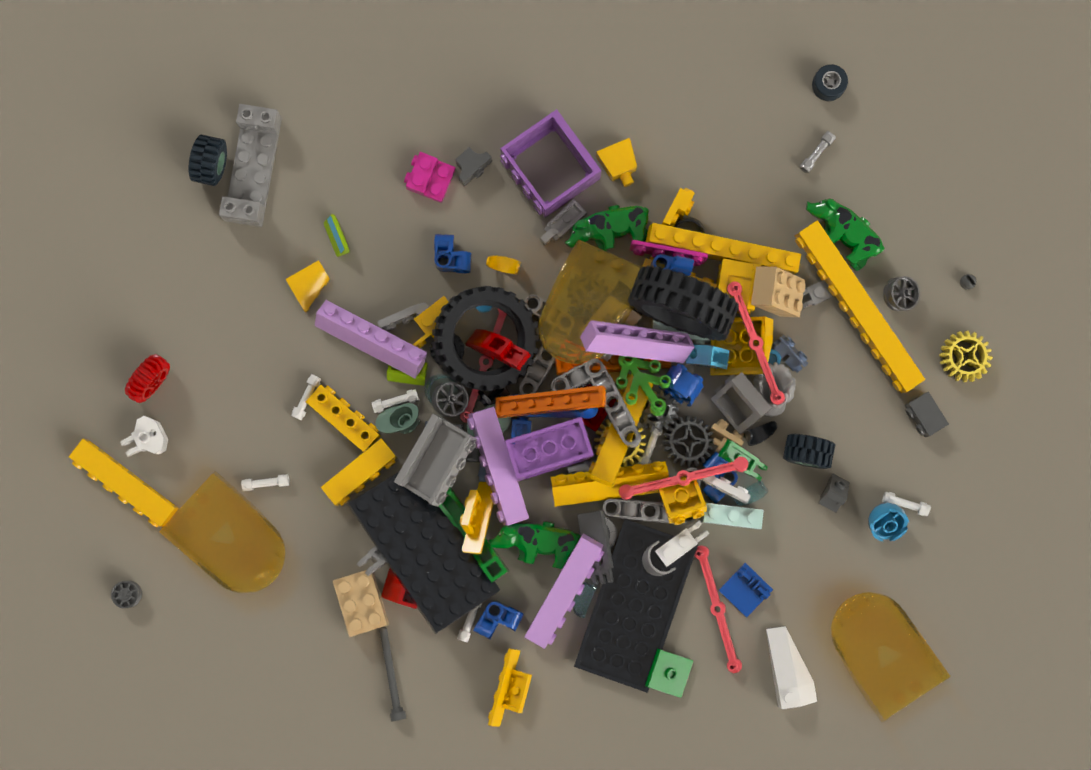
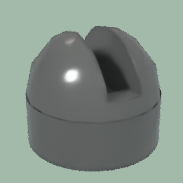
(965, 283)

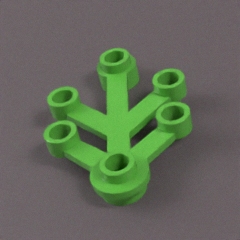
(642, 380)

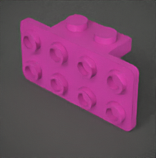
(641, 248)

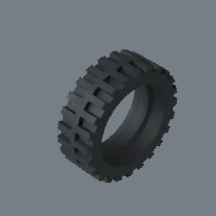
(683, 303)
(446, 324)

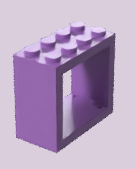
(550, 123)
(549, 449)

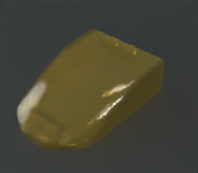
(588, 288)
(227, 537)
(884, 653)

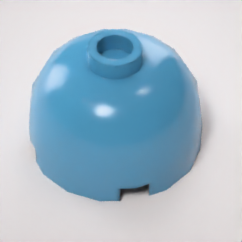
(888, 522)

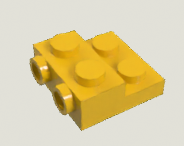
(681, 206)
(683, 501)

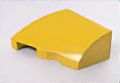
(308, 284)

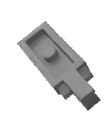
(563, 222)

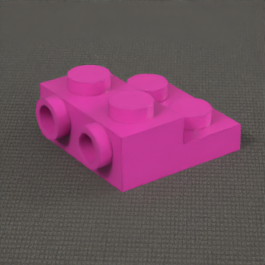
(429, 177)

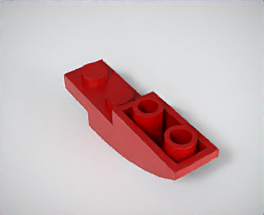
(498, 347)

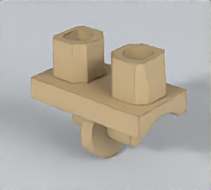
(720, 435)

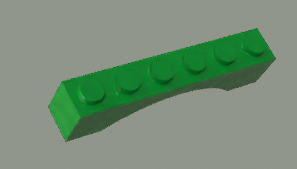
(489, 558)

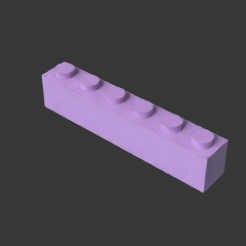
(370, 339)
(636, 342)
(498, 466)
(564, 590)

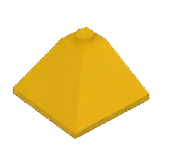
(741, 357)

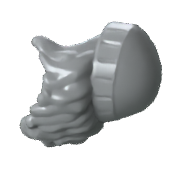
(784, 383)

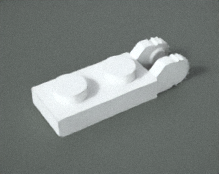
(724, 486)
(680, 544)

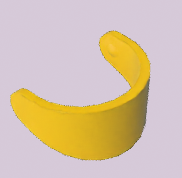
(503, 264)

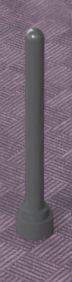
(397, 711)

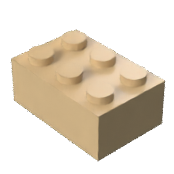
(778, 292)
(360, 603)

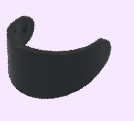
(691, 220)
(760, 433)

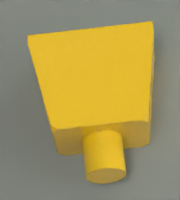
(618, 161)

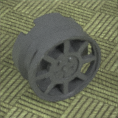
(126, 594)

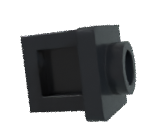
(491, 399)

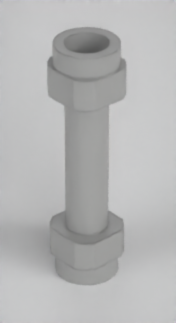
(826, 140)

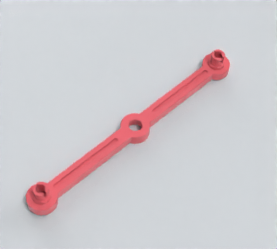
(474, 395)
(776, 396)
(740, 464)
(734, 665)

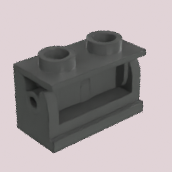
(926, 415)

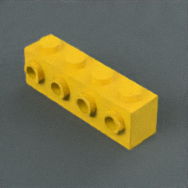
(342, 418)

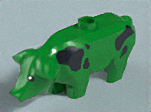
(611, 224)
(848, 228)
(538, 538)

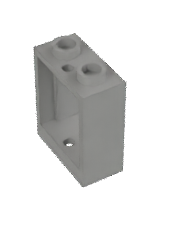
(748, 394)

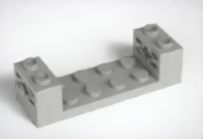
(252, 165)

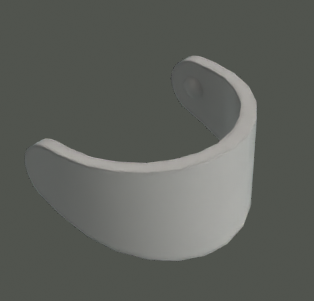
(648, 565)

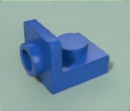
(520, 427)

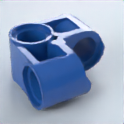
(458, 261)
(675, 263)
(714, 494)
(487, 622)

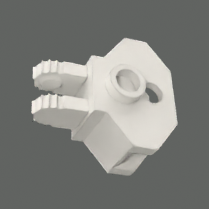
(145, 437)

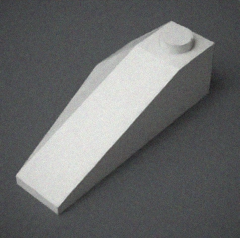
(791, 677)

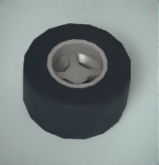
(836, 82)

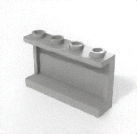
(436, 460)

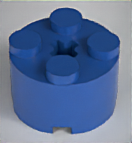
(683, 385)

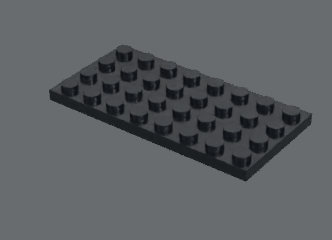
(423, 552)
(633, 610)

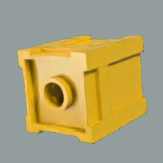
(740, 272)

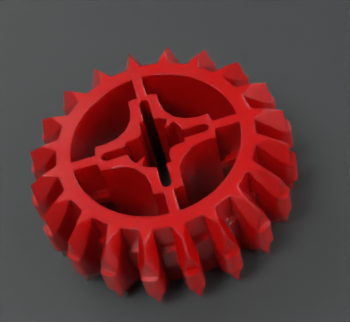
(147, 378)

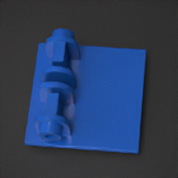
(746, 590)

